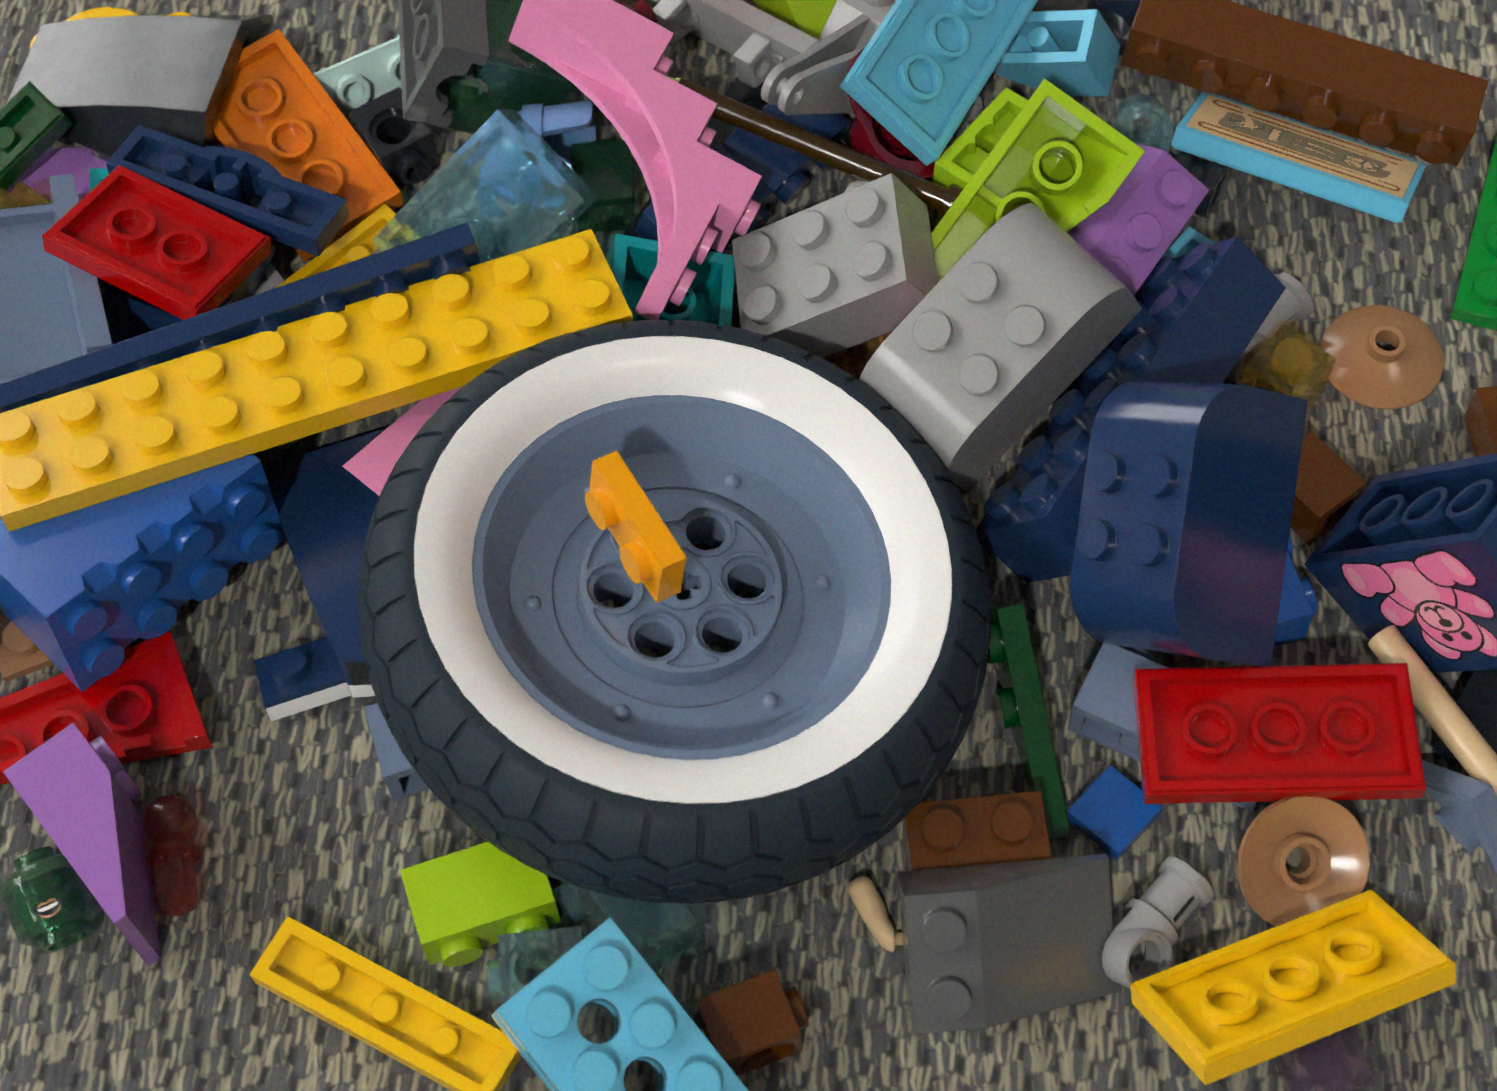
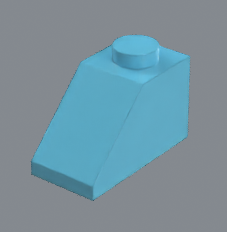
(1067, 49)

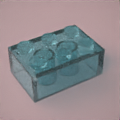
(501, 184)

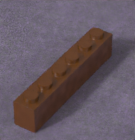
(1308, 75)

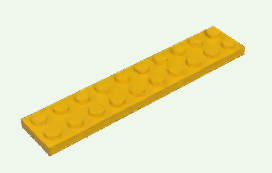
(296, 379)

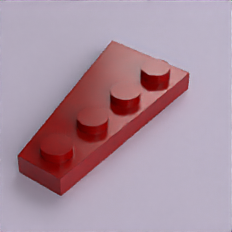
(138, 709)

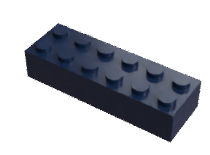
(1190, 329)

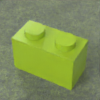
(472, 898)

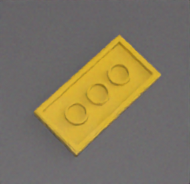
(1291, 985)

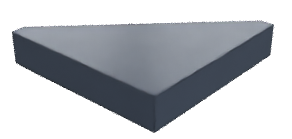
(1466, 809)

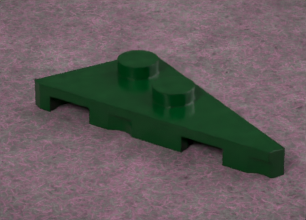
(1022, 709)

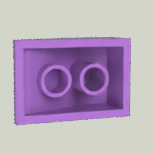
(88, 812)

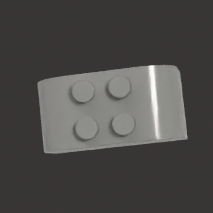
(999, 340)

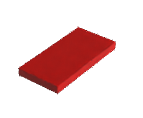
(1277, 733)

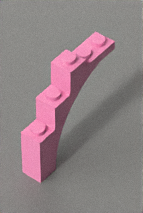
(624, 71)

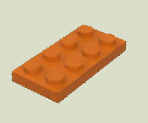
(293, 124)

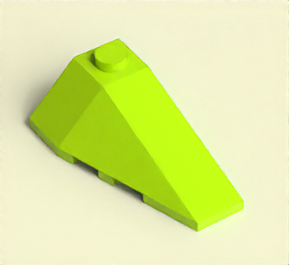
(1047, 157)

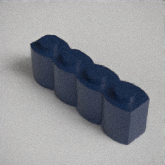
(780, 168)

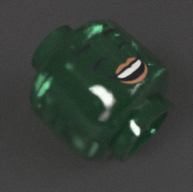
(48, 901)

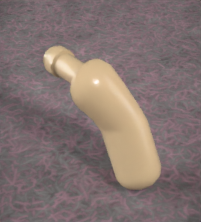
(874, 912)

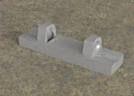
(738, 28)

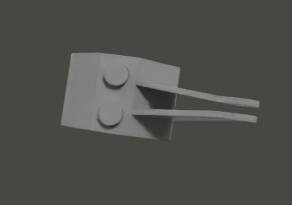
(813, 78)

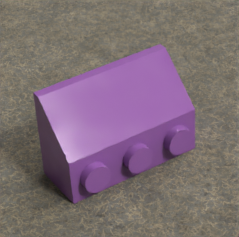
(1141, 217)

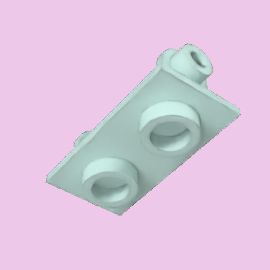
(363, 76)

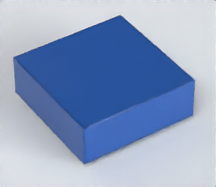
(1113, 813)

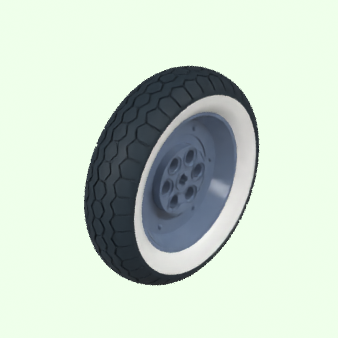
(700, 763)

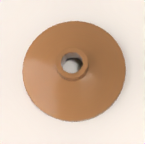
(1380, 376)
(1331, 862)

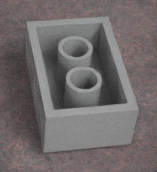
(837, 268)

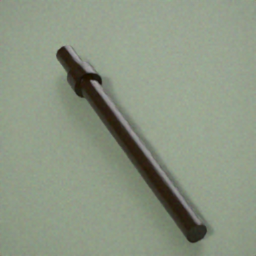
(823, 149)

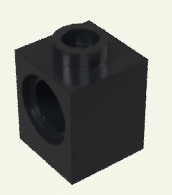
(398, 144)

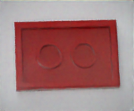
(157, 244)

